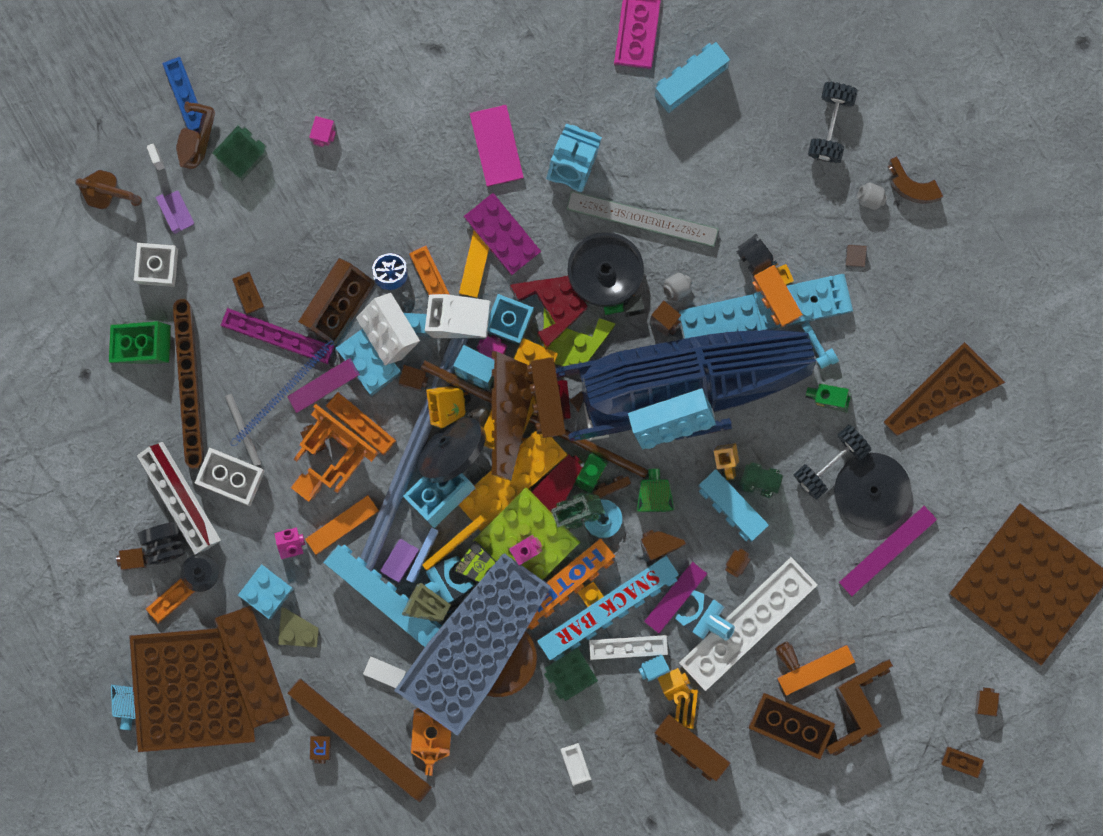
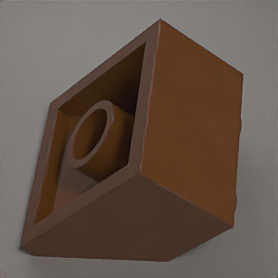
(659, 544)

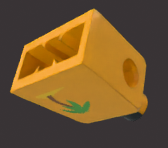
(446, 405)

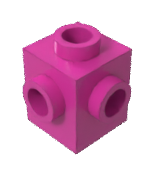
(289, 543)

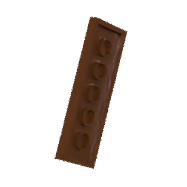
(251, 666)

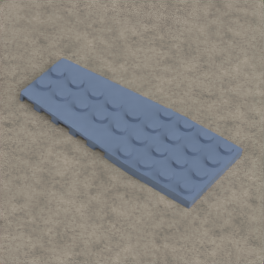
(474, 645)

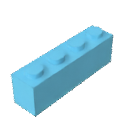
(733, 505)

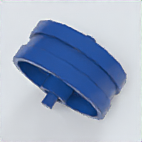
(389, 262)

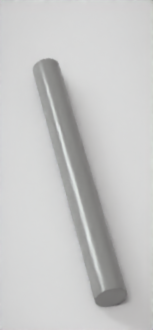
(240, 424)

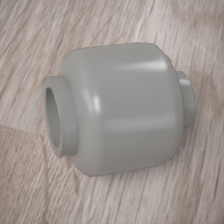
(871, 196)
(677, 286)

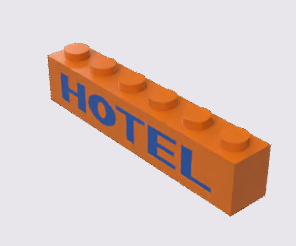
(572, 578)

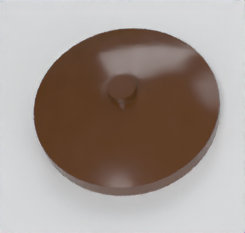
(517, 670)

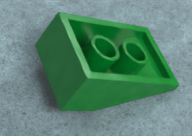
(140, 343)

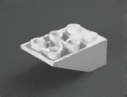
(457, 317)

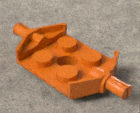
(427, 748)

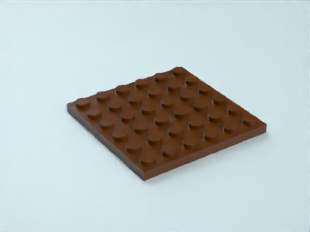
(1029, 584)
(185, 692)

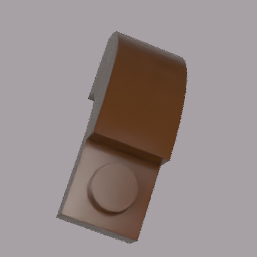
(911, 190)

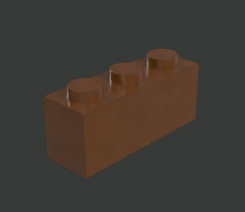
(666, 319)

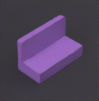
(175, 211)
(400, 560)

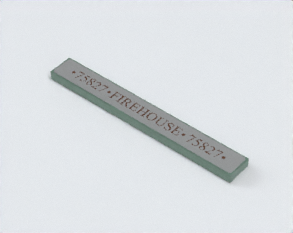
(642, 219)

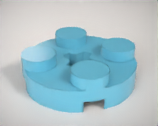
(612, 525)

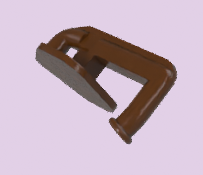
(193, 143)
(101, 187)

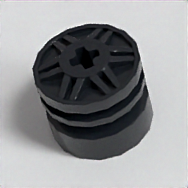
(161, 543)

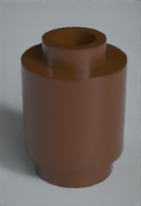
(737, 562)

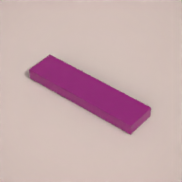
(323, 385)
(675, 597)

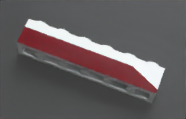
(178, 498)

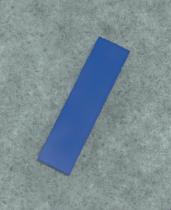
(183, 91)

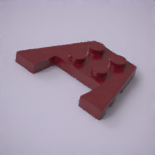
(557, 299)

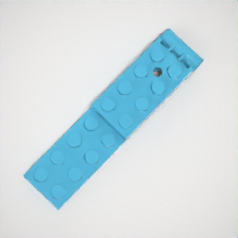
(750, 314)

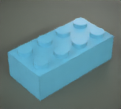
(691, 77)
(672, 419)

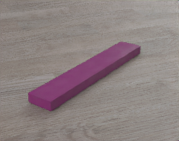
(276, 335)
(887, 551)

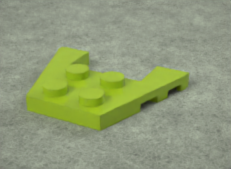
(575, 346)

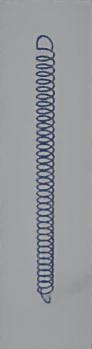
(281, 392)

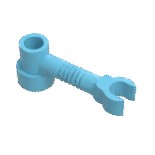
(825, 358)

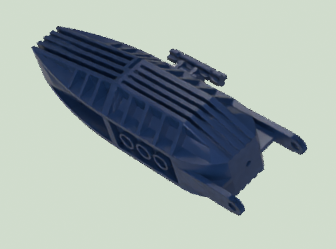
(726, 365)

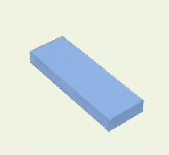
(415, 570)

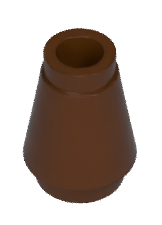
(787, 655)

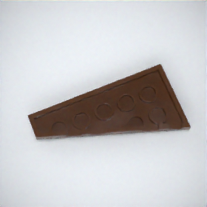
(952, 384)
(509, 411)

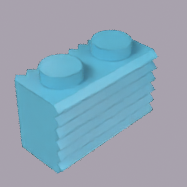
(654, 668)

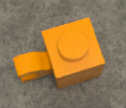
(727, 458)
(675, 686)

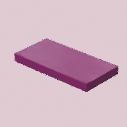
(637, 33)
(496, 145)

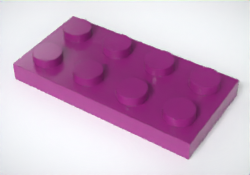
(502, 234)

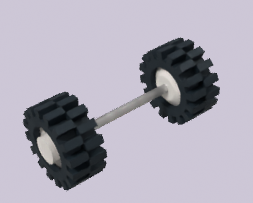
(839, 95)
(852, 441)

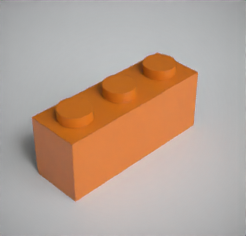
(776, 297)

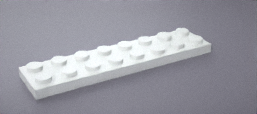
(751, 622)

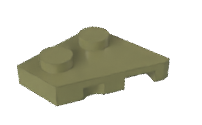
(426, 605)
(296, 630)

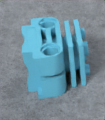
(573, 157)

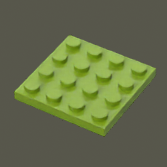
(520, 520)

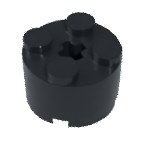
(756, 255)

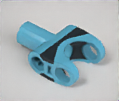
(442, 584)
(707, 618)

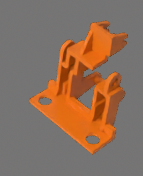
(326, 428)

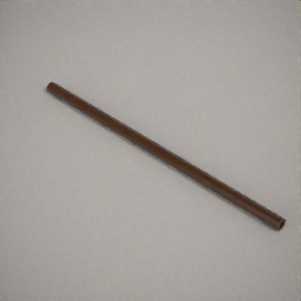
(487, 396)

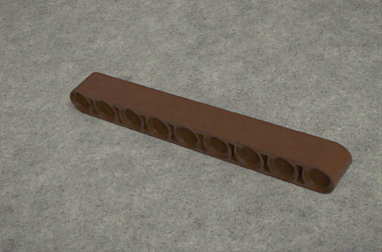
(183, 375)
(359, 740)

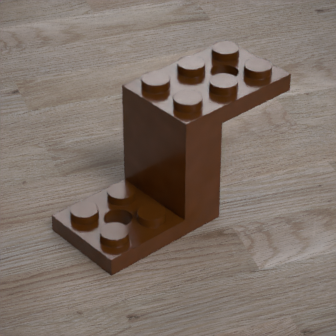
(858, 708)

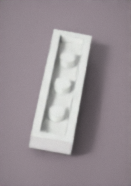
(628, 647)

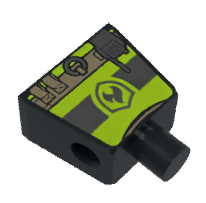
(475, 563)

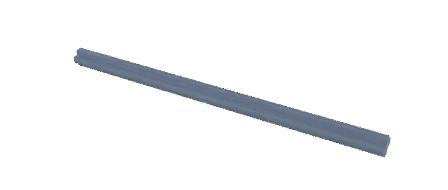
(407, 464)

